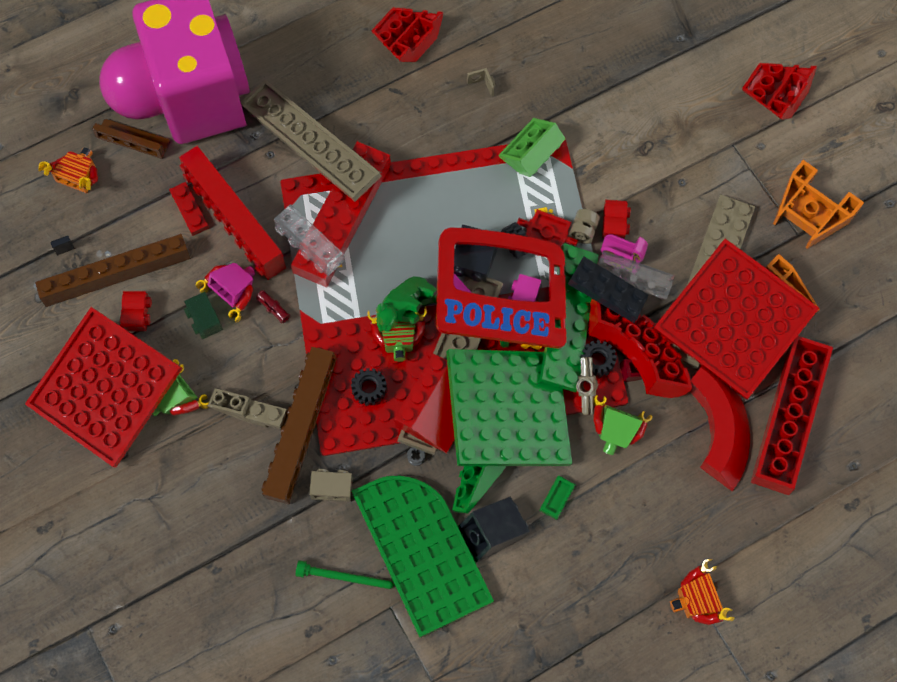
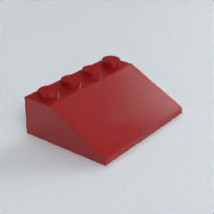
(428, 407)

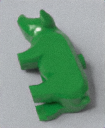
(404, 302)

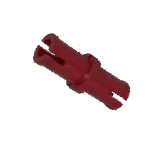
(273, 306)

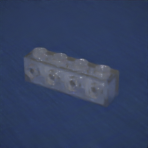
(309, 240)
(639, 275)

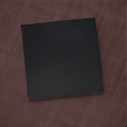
(62, 245)

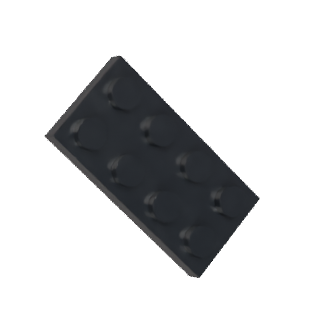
(608, 289)

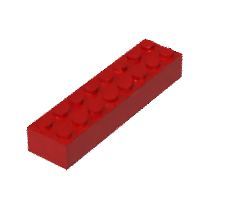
(232, 212)
(342, 216)
(792, 415)

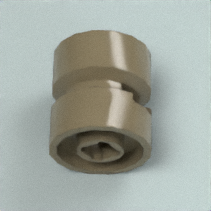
(584, 226)

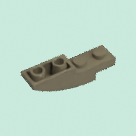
(247, 409)

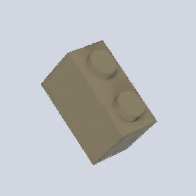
(331, 485)

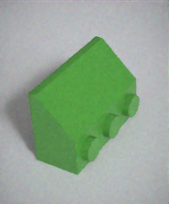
(532, 146)

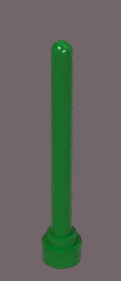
(304, 569)

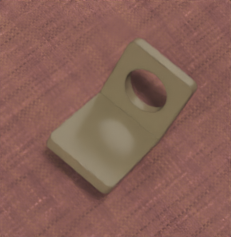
(484, 75)

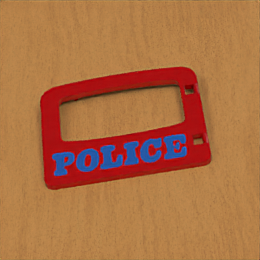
(495, 317)

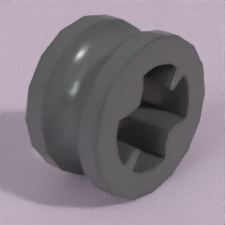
(415, 462)

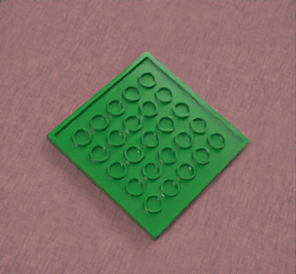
(505, 411)

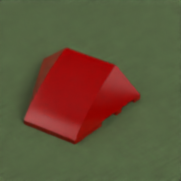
(408, 32)
(780, 87)

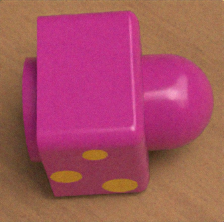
(178, 69)

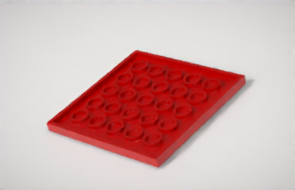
(736, 318)
(103, 387)

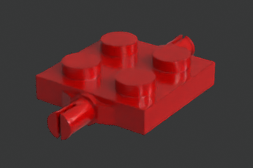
(548, 228)

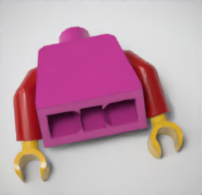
(231, 284)

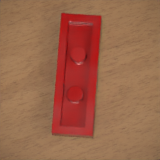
(189, 209)

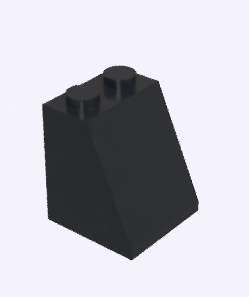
(473, 260)
(493, 528)

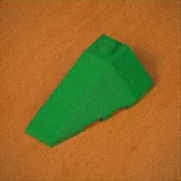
(473, 485)

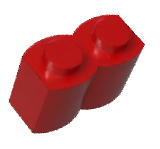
(615, 218)
(135, 310)

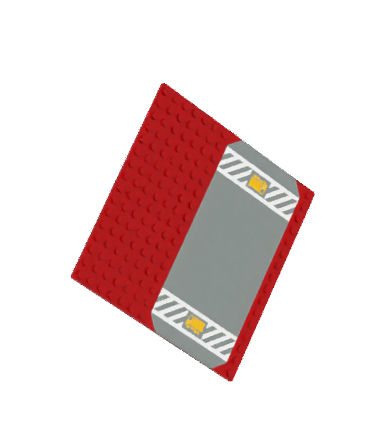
(401, 242)

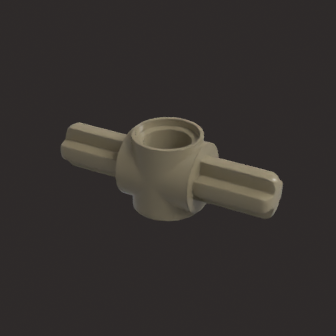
(587, 375)

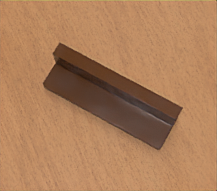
(131, 138)

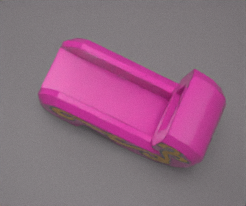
(625, 248)

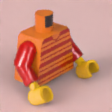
(73, 170)
(700, 597)

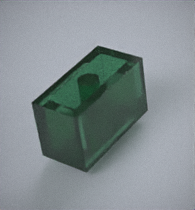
(204, 317)

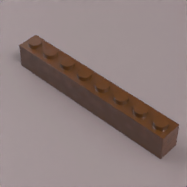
(112, 270)
(299, 425)

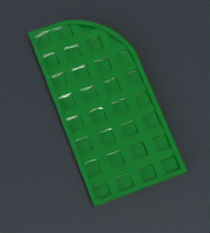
(422, 551)

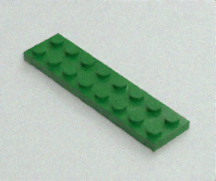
(563, 365)

